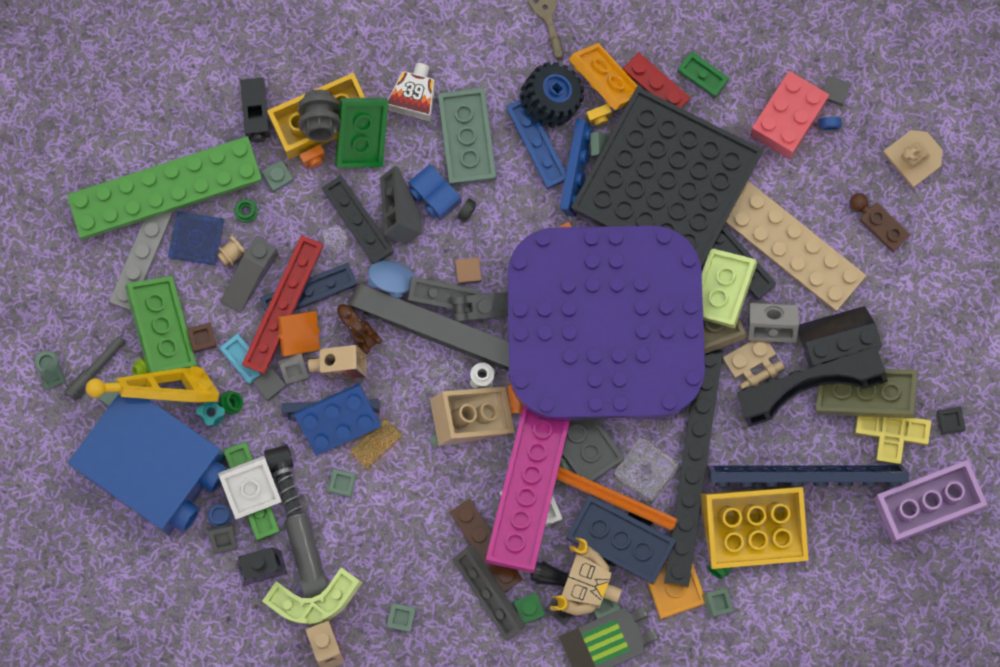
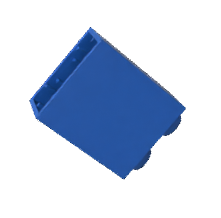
(149, 462)

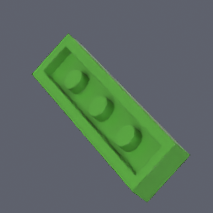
(262, 521)

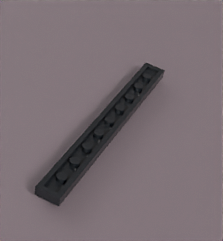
(693, 474)

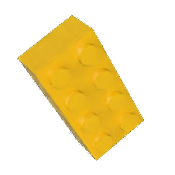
(286, 116)

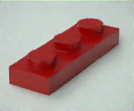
(655, 81)

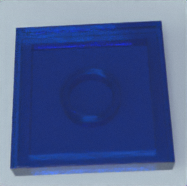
(196, 238)

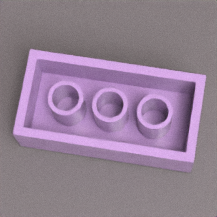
(930, 501)

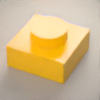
(599, 116)

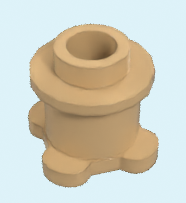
(231, 252)

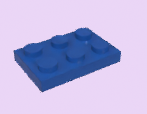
(337, 419)

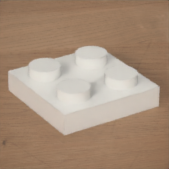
(249, 487)

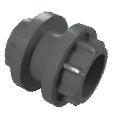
(319, 115)

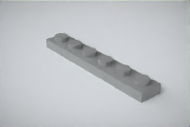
(141, 256)

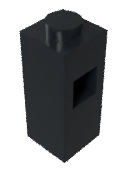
(255, 109)

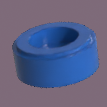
(830, 123)

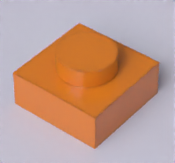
(313, 157)

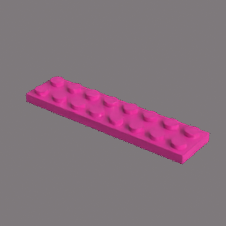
(527, 492)

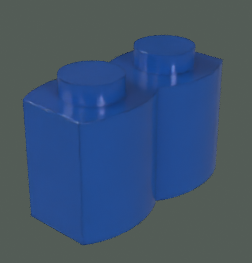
(434, 192)

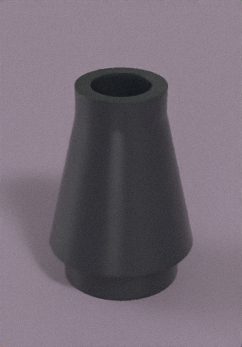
(548, 575)

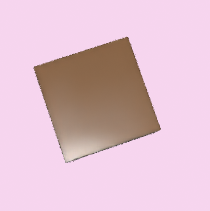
(468, 270)

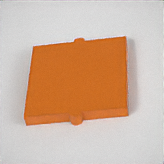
(299, 333)

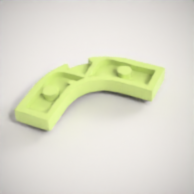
(315, 609)

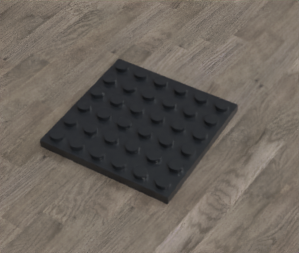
(667, 173)

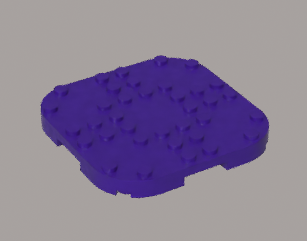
(605, 323)

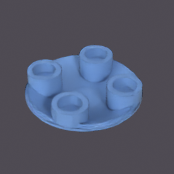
(390, 277)

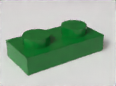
(703, 74)

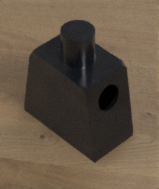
(261, 565)

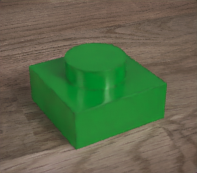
(529, 608)

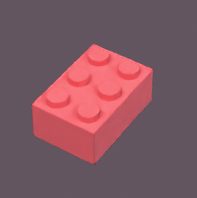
(789, 114)

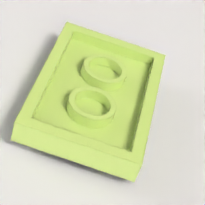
(725, 286)

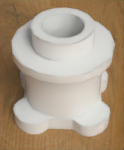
(485, 382)

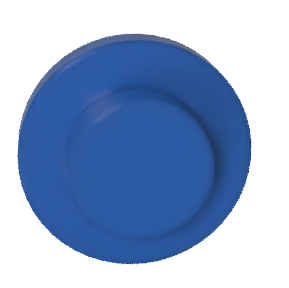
(219, 514)

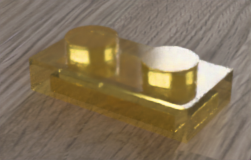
(376, 444)

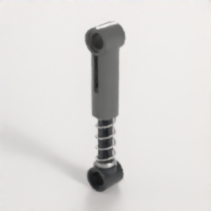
(298, 524)

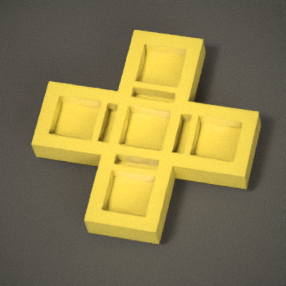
(893, 434)

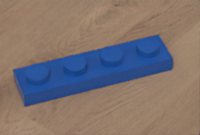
(537, 145)
(577, 161)

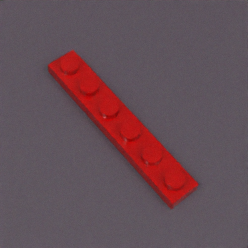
(282, 303)

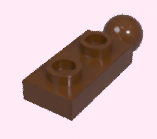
(879, 222)

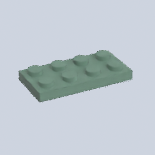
(467, 136)

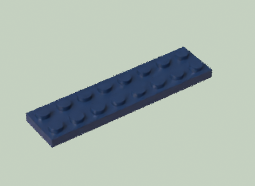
(798, 474)

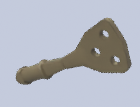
(547, 16)

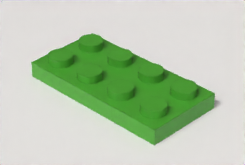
(160, 324)

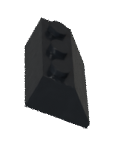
(838, 335)

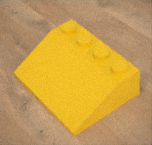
(755, 526)

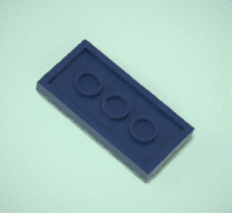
(622, 539)

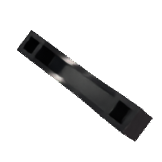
(859, 369)

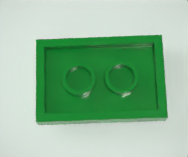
(361, 132)

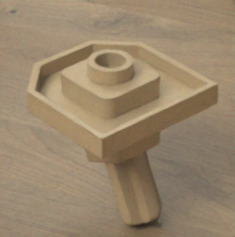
(915, 156)

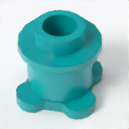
(204, 410)

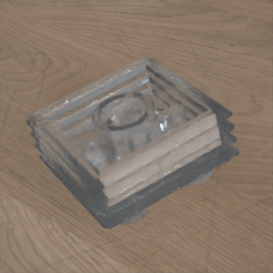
(644, 455)

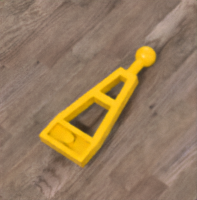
(195, 380)

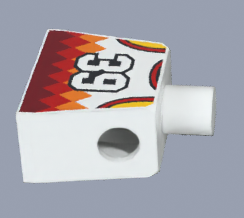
(413, 94)

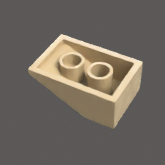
(471, 415)

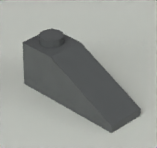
(399, 210)
(249, 274)

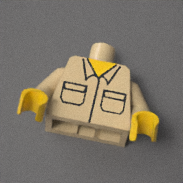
(586, 583)

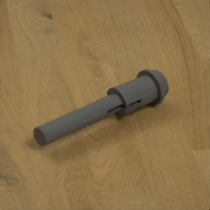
(77, 387)

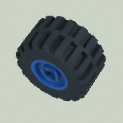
(552, 94)

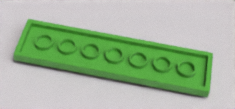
(164, 188)

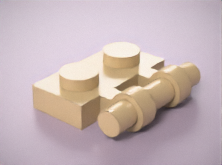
(750, 356)

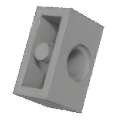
(773, 322)

